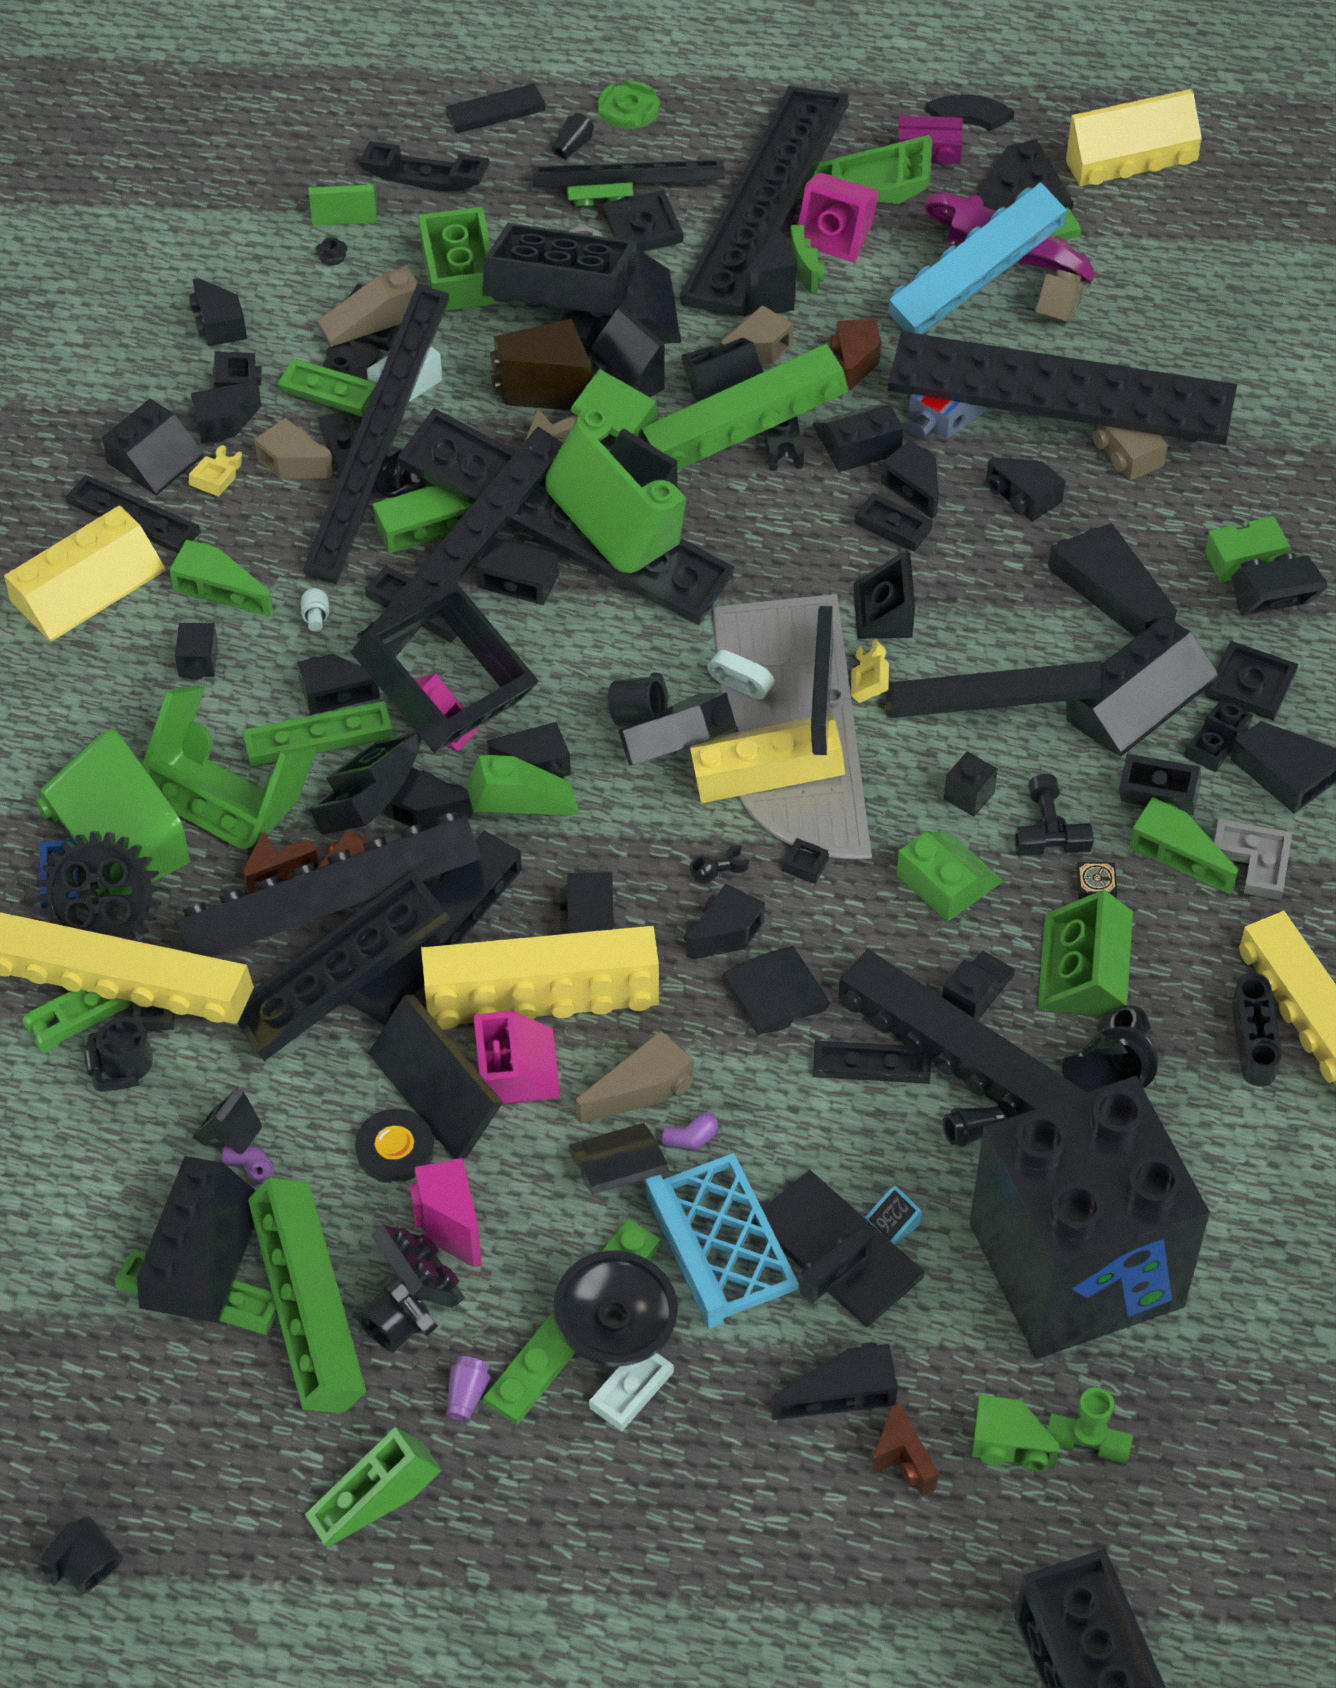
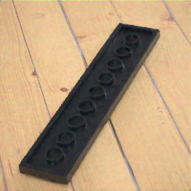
(764, 197)
(1063, 388)
(468, 461)

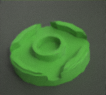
(628, 113)

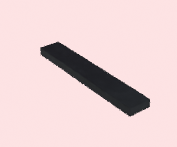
(628, 173)
(822, 681)
(995, 689)

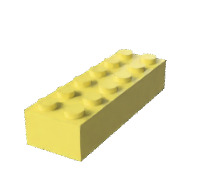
(542, 975)

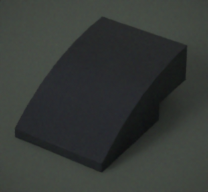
(366, 784)

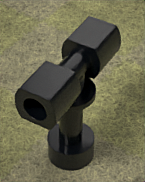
(1051, 829)

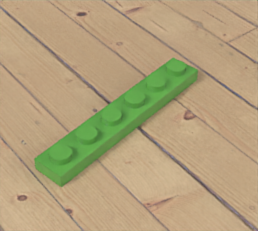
(547, 1351)

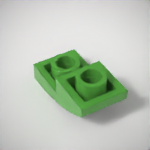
(806, 258)

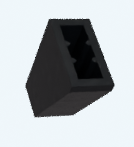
(1285, 763)

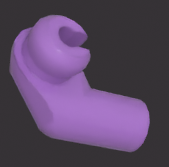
(694, 1135)
(253, 1160)

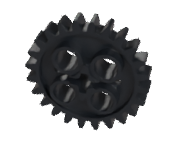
(97, 860)

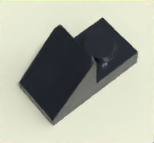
(231, 1122)

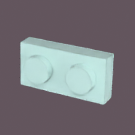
(630, 1390)

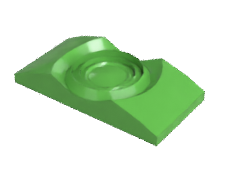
(894, 169)

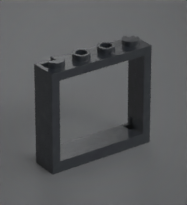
(476, 634)

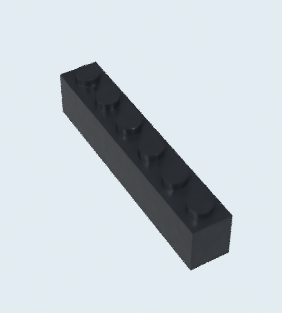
(466, 897)

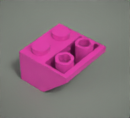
(516, 1057)

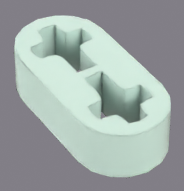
(741, 674)

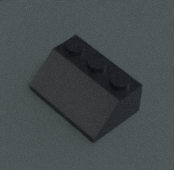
(651, 297)

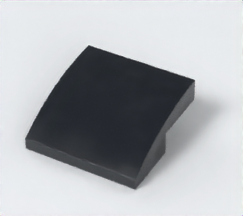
(775, 990)
(618, 1158)

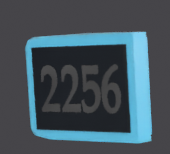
(895, 1215)

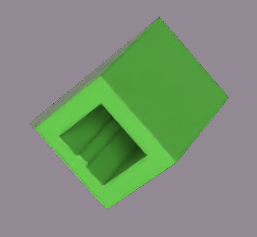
(1012, 1434)

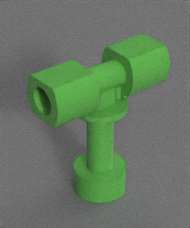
(1091, 1428)

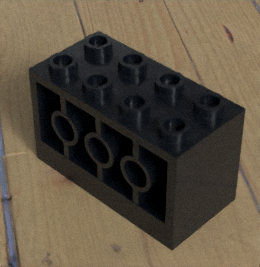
(1083, 1627)

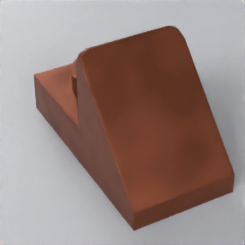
(267, 863)
(902, 1444)

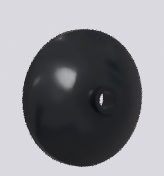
(618, 1287)

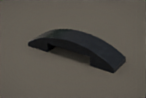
(436, 175)

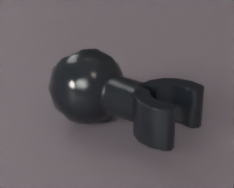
(706, 868)

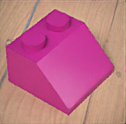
(837, 215)
(446, 1209)

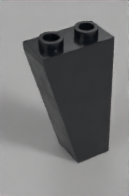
(1111, 578)

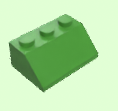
(1086, 956)

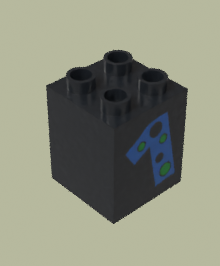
(1087, 1216)

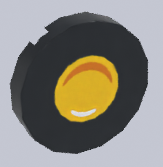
(394, 1144)

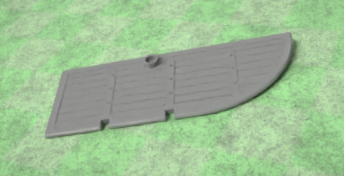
(783, 641)

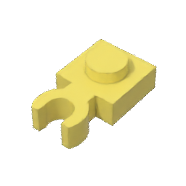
(215, 474)
(871, 675)

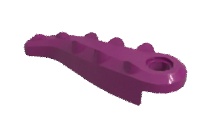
(966, 214)

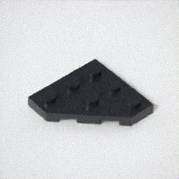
(1021, 168)

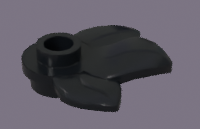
(352, 359)

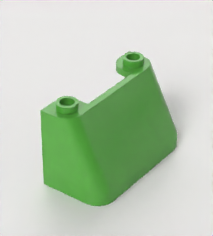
(606, 503)
(113, 793)

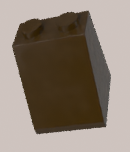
(541, 366)

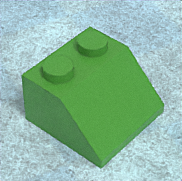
(945, 873)

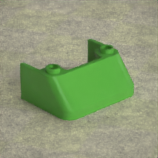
(209, 792)

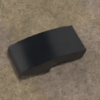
(1216, 737)

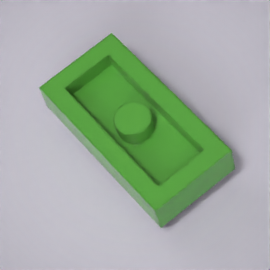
(586, 194)

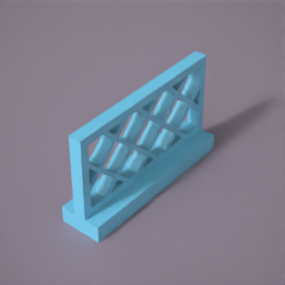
(691, 1257)

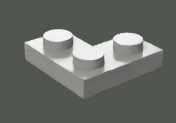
(1264, 851)

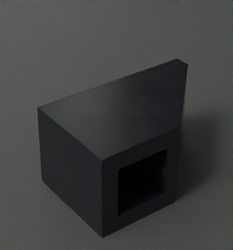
(219, 311)
(1026, 484)
(425, 798)
(726, 925)

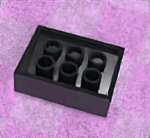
(558, 269)

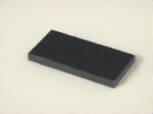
(435, 1077)
(807, 1224)

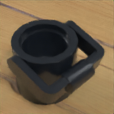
(637, 698)
(123, 1053)
(395, 1315)
(81, 1555)

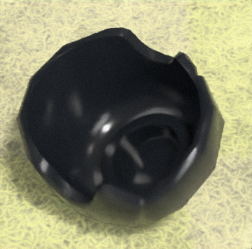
(397, 480)

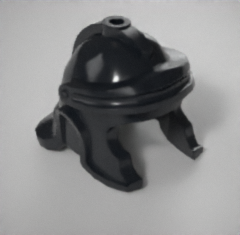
(1112, 1057)

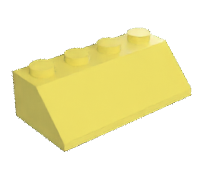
(1133, 138)
(83, 573)
(764, 760)

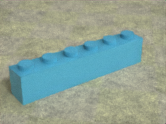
(977, 260)

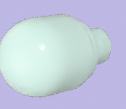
(312, 604)

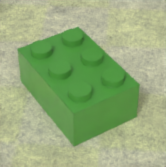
(455, 253)

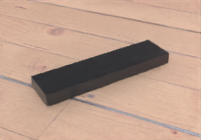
(158, 524)

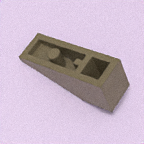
(371, 308)
(639, 1081)

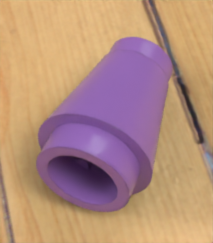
(466, 1387)

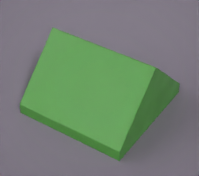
(343, 205)
(625, 404)

